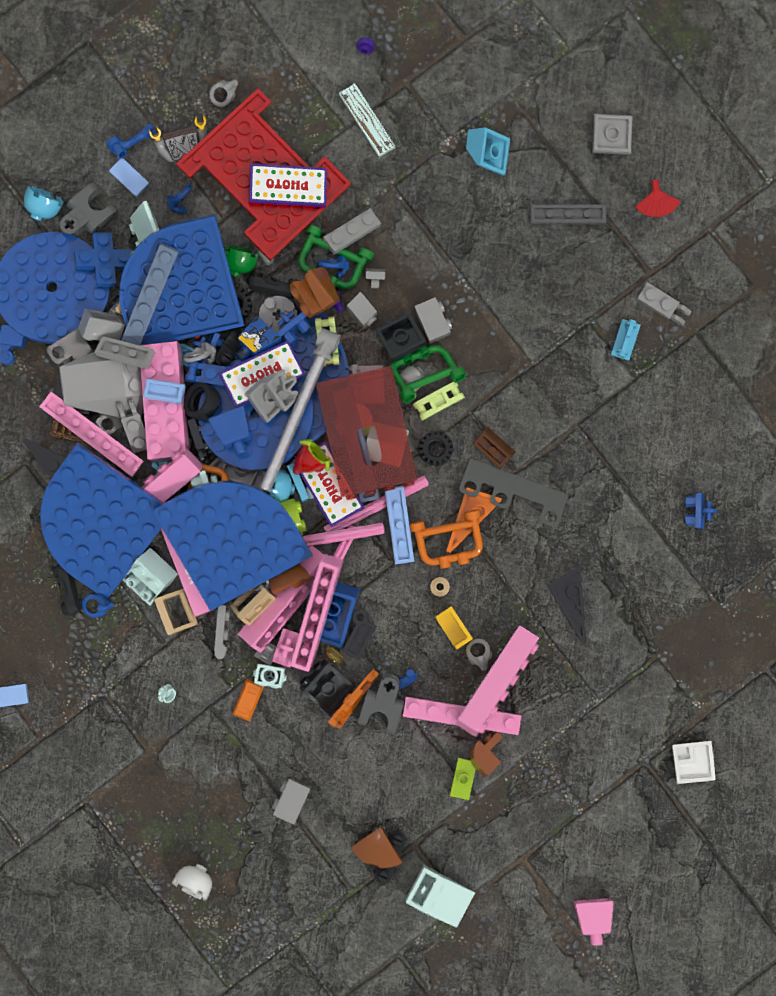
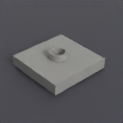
(612, 134)

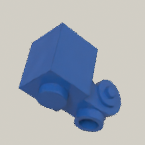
(9, 340)

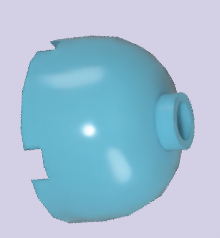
(41, 203)
(282, 487)

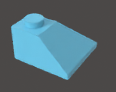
(488, 149)

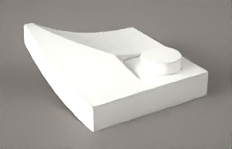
(693, 762)

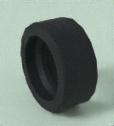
(210, 403)

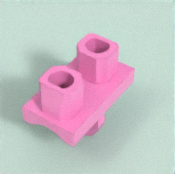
(286, 648)

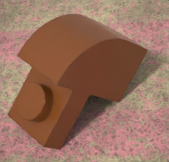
(481, 756)

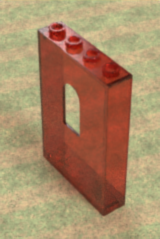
(360, 403)

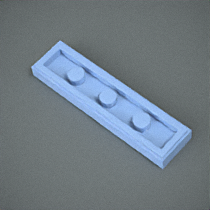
(399, 525)

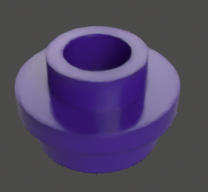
(365, 45)

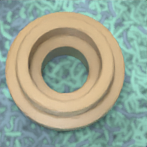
(439, 580)

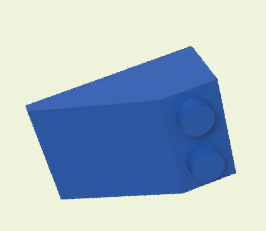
(340, 614)

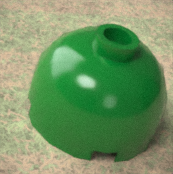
(240, 259)

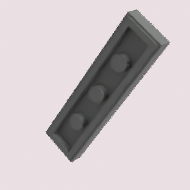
(568, 214)

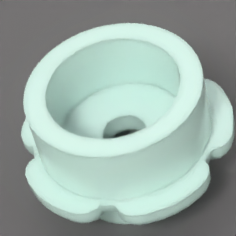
(166, 693)

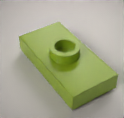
(463, 779)

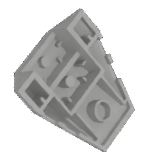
(100, 385)

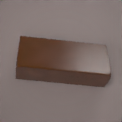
(494, 447)

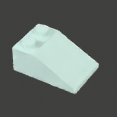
(143, 222)

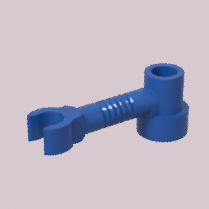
(119, 147)

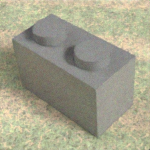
(432, 320)
(98, 324)
(291, 801)

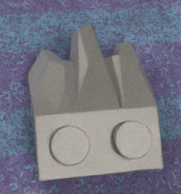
(272, 394)

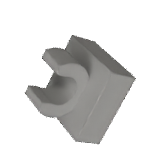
(375, 275)
(267, 654)

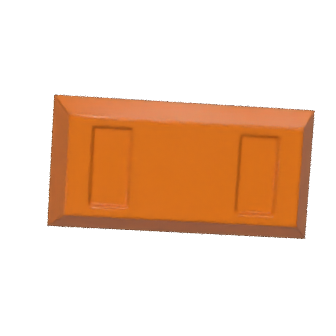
(248, 700)

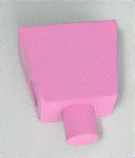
(594, 917)

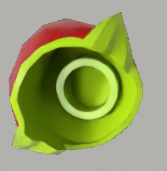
(310, 458)

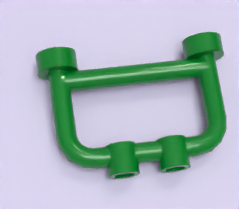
(360, 258)
(407, 390)

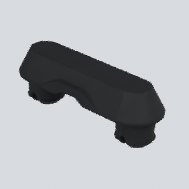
(257, 283)
(229, 347)
(71, 598)
(398, 840)

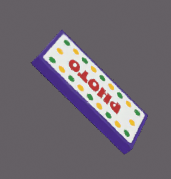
(288, 185)
(244, 375)
(327, 494)

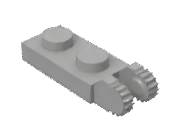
(662, 303)
(133, 427)
(221, 633)

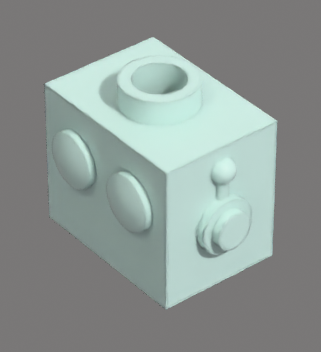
(262, 679)

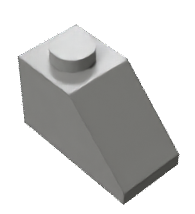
(362, 310)

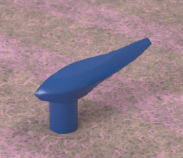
(407, 679)

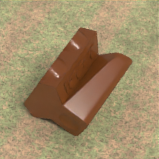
(315, 292)

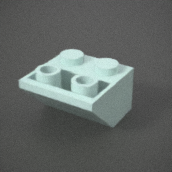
(149, 576)

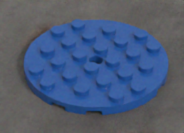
(23, 284)
(263, 435)

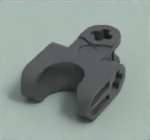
(82, 215)
(385, 702)

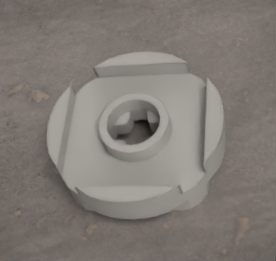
(271, 306)

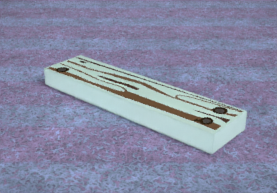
(367, 120)

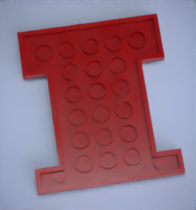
(247, 140)

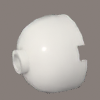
(194, 881)

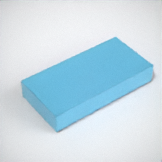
(298, 484)

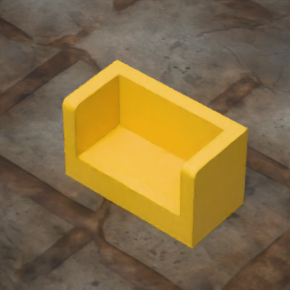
(453, 627)

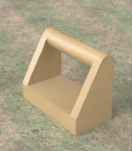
(255, 606)
(165, 614)

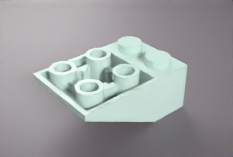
(439, 896)

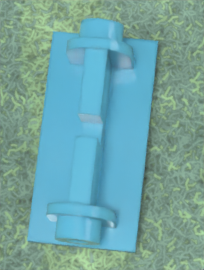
(625, 339)

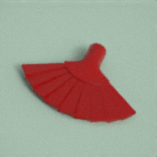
(657, 202)

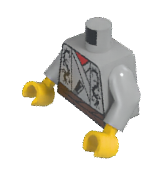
(178, 143)

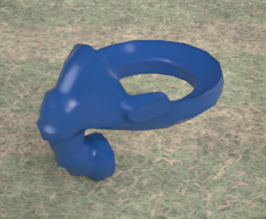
(173, 201)
(340, 262)
(103, 607)

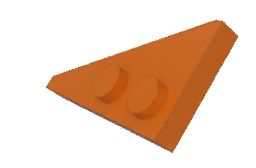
(470, 503)
(352, 700)

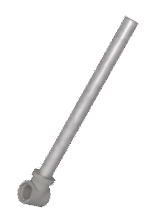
(326, 343)

